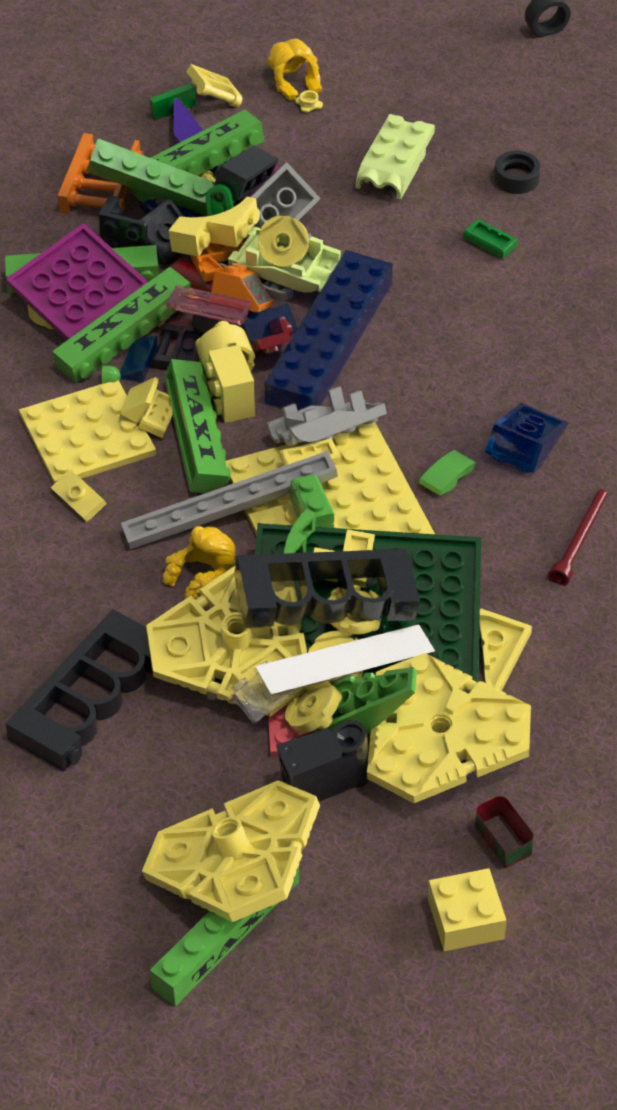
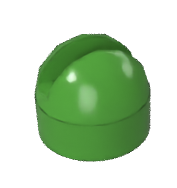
(110, 374)

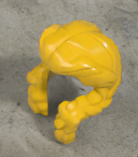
(287, 58)
(206, 546)

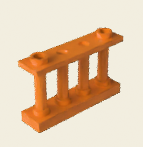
(75, 180)

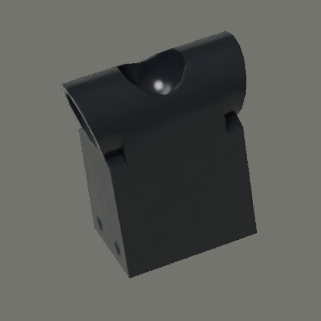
(326, 760)

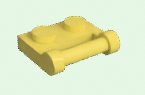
(214, 85)

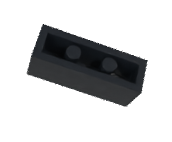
(246, 171)

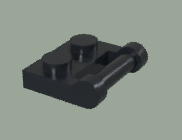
(184, 348)

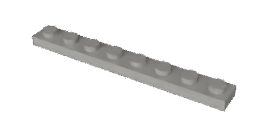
(224, 501)

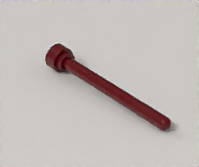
(562, 569)

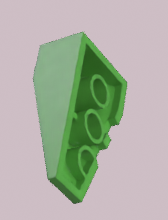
(372, 697)

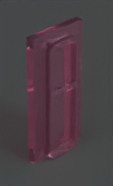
(209, 304)

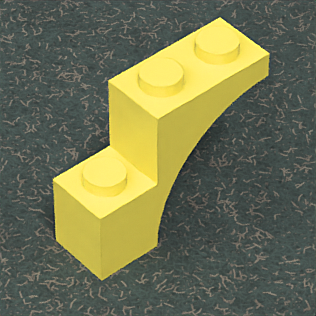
(227, 228)

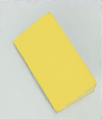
(139, 400)

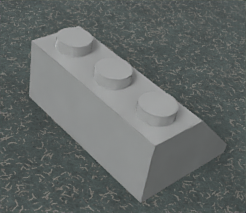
(284, 195)

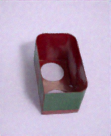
(493, 808)

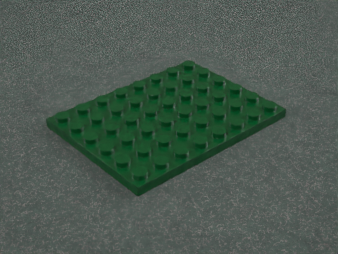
(445, 577)

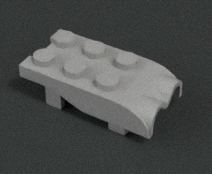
(322, 422)

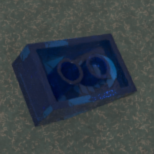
(525, 437)

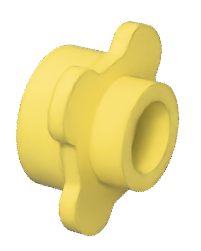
(309, 101)

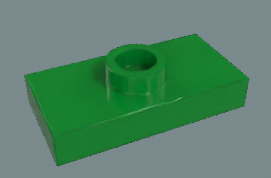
(163, 104)
(490, 238)

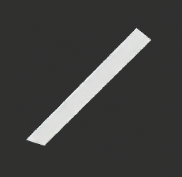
(344, 659)

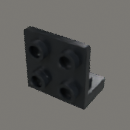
(120, 230)

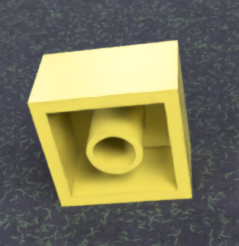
(230, 384)
(466, 909)

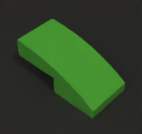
(446, 472)
(300, 532)

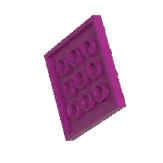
(75, 281)

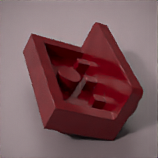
(280, 331)

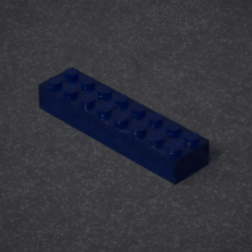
(329, 332)

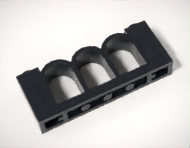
(263, 607)
(64, 744)

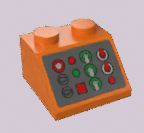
(241, 284)

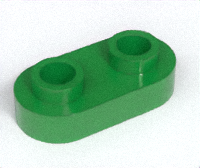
(217, 206)

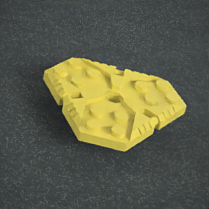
(200, 645)
(425, 739)
(239, 856)

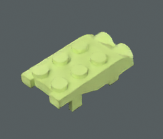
(395, 154)
(305, 276)

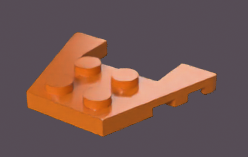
(208, 260)

